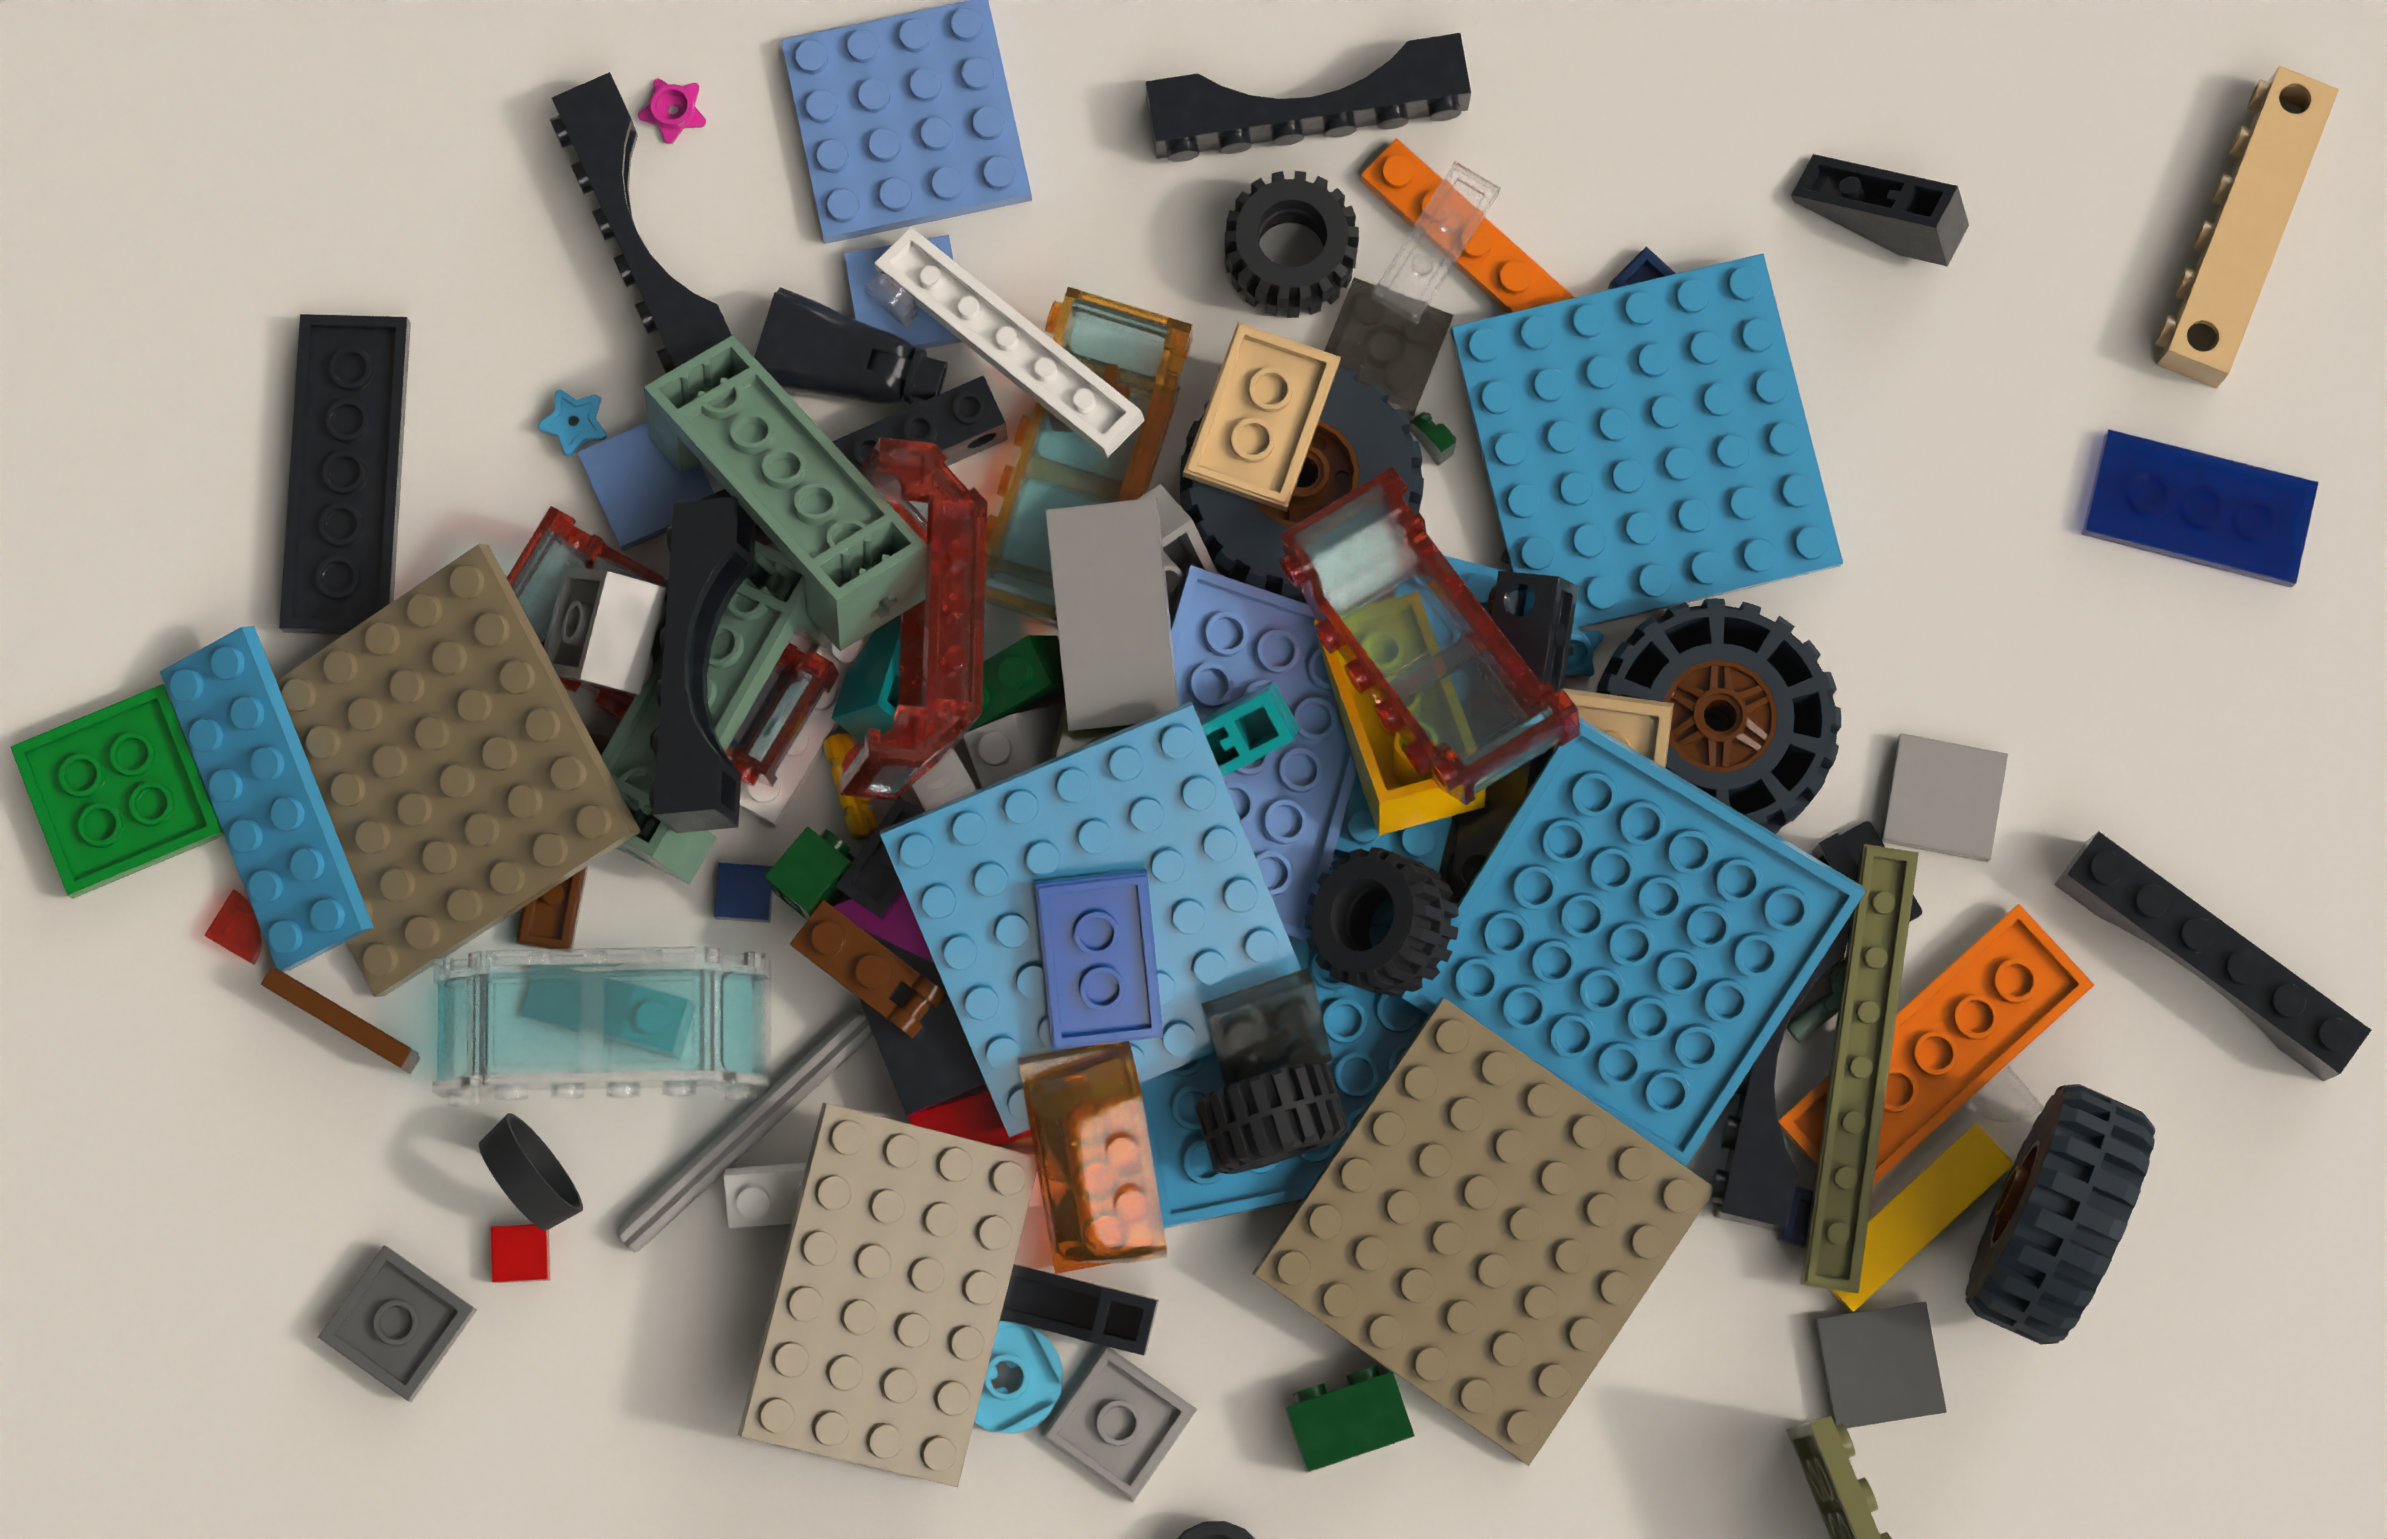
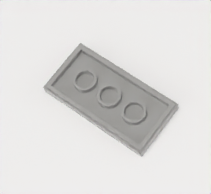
(1112, 613)

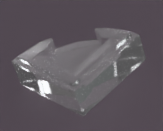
(2005, 1099)

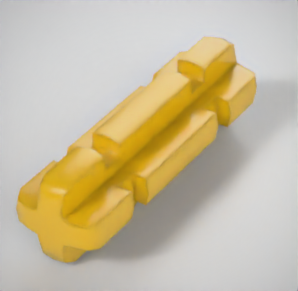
(860, 819)

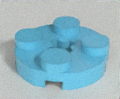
(1038, 1387)

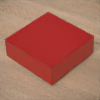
(520, 1254)

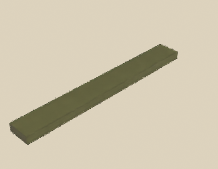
(1859, 1070)

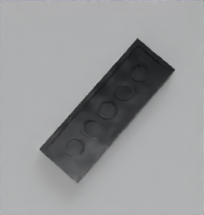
(344, 471)

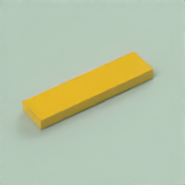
(1926, 1209)

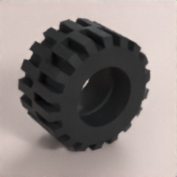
(1298, 203)
(1344, 916)
(1271, 1117)

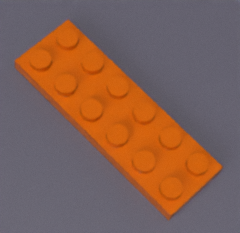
(1959, 1035)

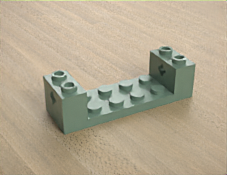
(791, 487)
(742, 656)

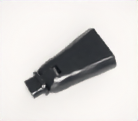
(834, 355)

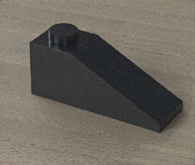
(1887, 207)

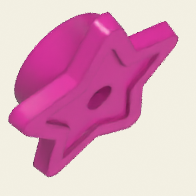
(670, 95)

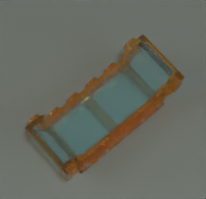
(1063, 468)

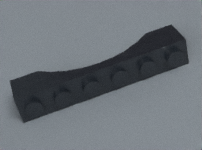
(1199, 115)
(604, 139)
(709, 560)
(2273, 997)
(1758, 1169)
(1079, 1309)

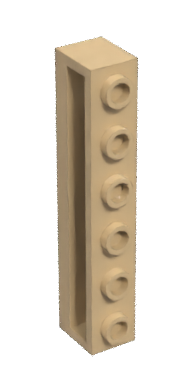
(2247, 225)

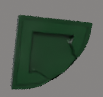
(1434, 438)

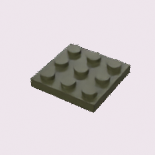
(1840, 1497)

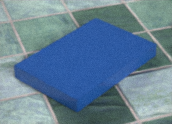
(1099, 959)

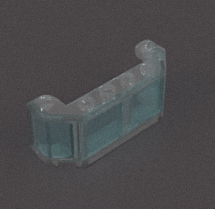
(603, 1023)

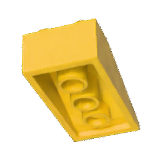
(1389, 782)

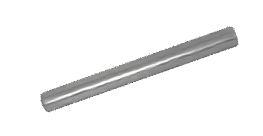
(745, 1132)

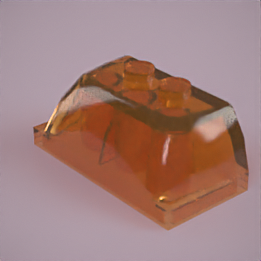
(1093, 1156)

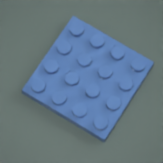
(906, 120)

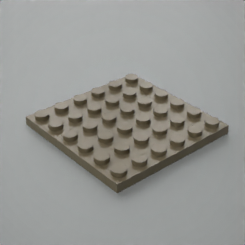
(450, 767)
(1484, 1231)

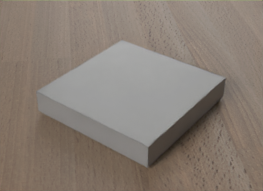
(1944, 797)
(1119, 1423)

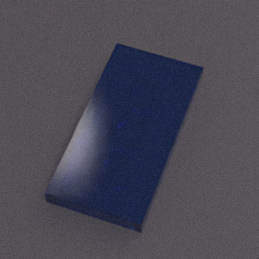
(2200, 508)

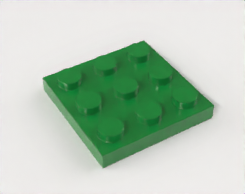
(116, 791)

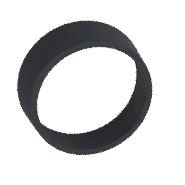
(529, 1173)

